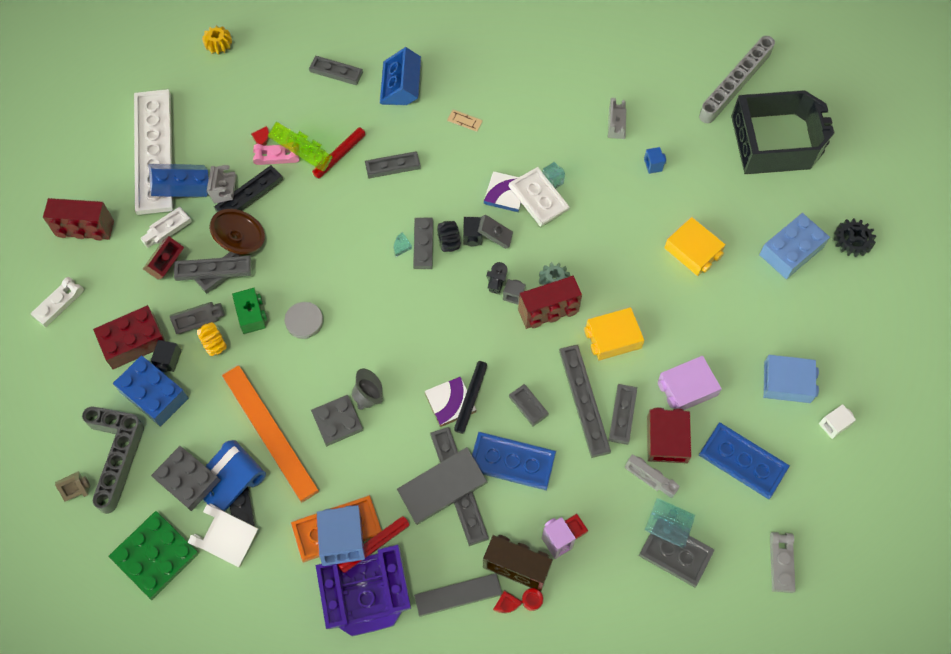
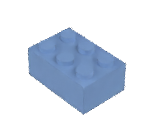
(794, 245)

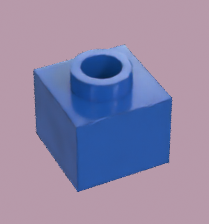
(654, 160)

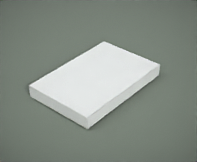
(539, 196)

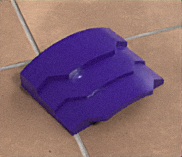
(366, 595)

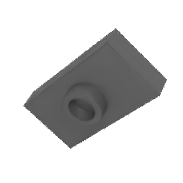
(495, 231)
(528, 405)

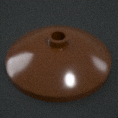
(237, 231)

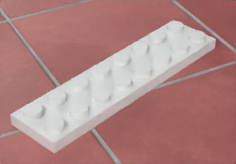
(151, 146)

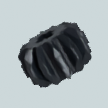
(448, 236)

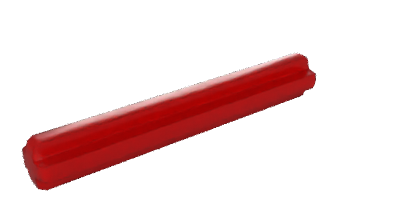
(341, 150)
(378, 541)

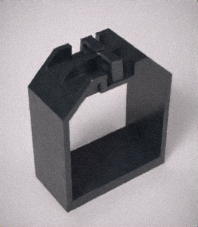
(776, 104)

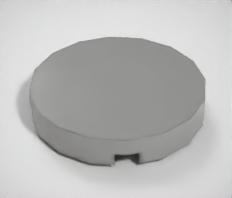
(303, 320)

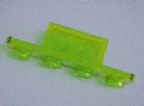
(301, 146)

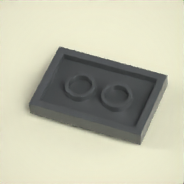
(185, 478)
(684, 563)

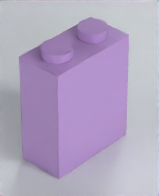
(689, 384)

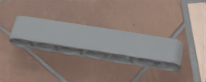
(736, 79)

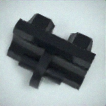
(497, 277)

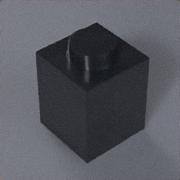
(470, 231)
(166, 356)

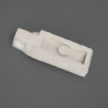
(166, 227)

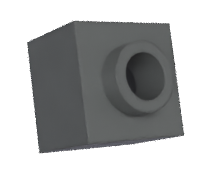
(512, 291)

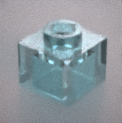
(554, 174)

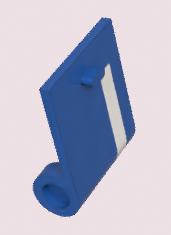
(236, 472)

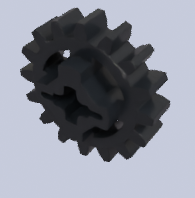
(854, 237)

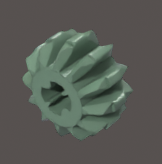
(548, 273)

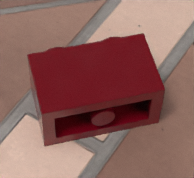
(163, 258)

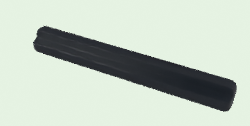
(470, 397)

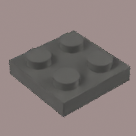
(337, 420)

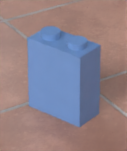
(790, 379)
(340, 535)

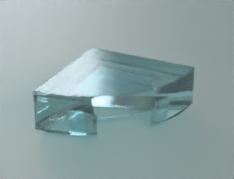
(401, 245)

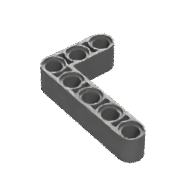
(116, 453)

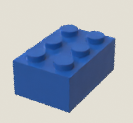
(150, 390)

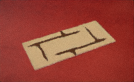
(464, 120)

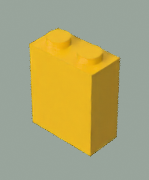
(695, 246)
(614, 334)

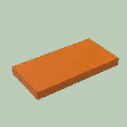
(307, 531)

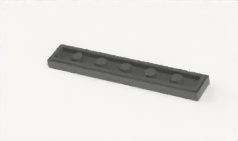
(584, 401)
(465, 507)

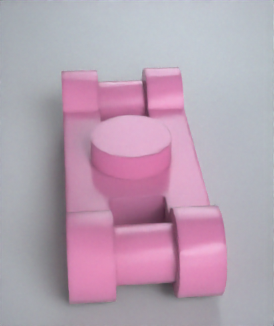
(275, 155)

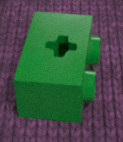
(244, 302)

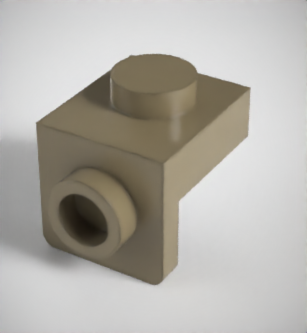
(72, 486)

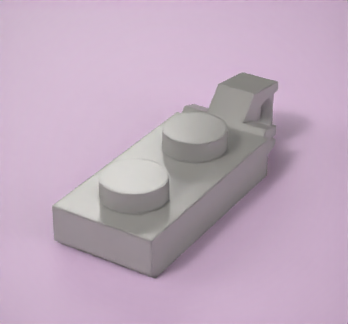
(651, 476)

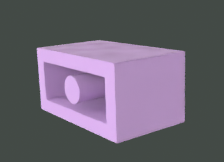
(558, 537)

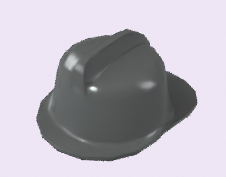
(367, 389)

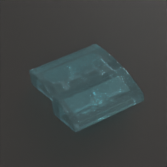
(670, 522)

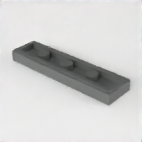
(212, 268)
(457, 595)

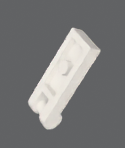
(57, 302)

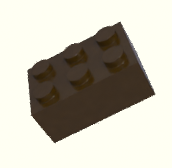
(517, 562)

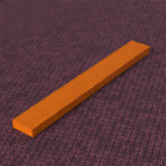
(270, 434)

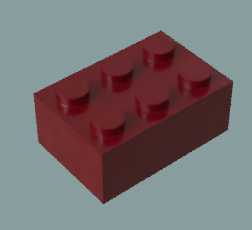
(78, 219)
(549, 302)
(129, 337)

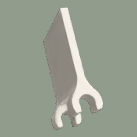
(226, 537)

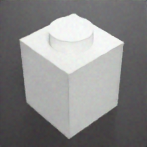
(837, 421)

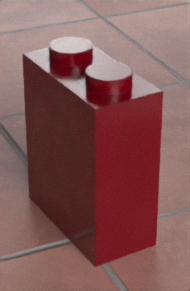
(668, 435)

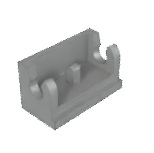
(617, 120)
(221, 184)

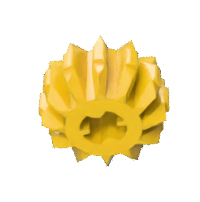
(217, 39)
(211, 339)

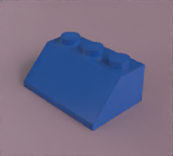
(400, 78)
(178, 180)

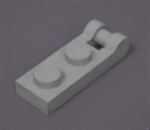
(782, 563)

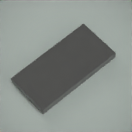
(442, 486)

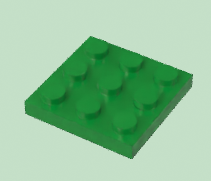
(153, 555)

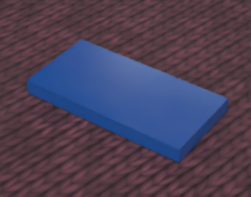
(513, 460)
(744, 460)

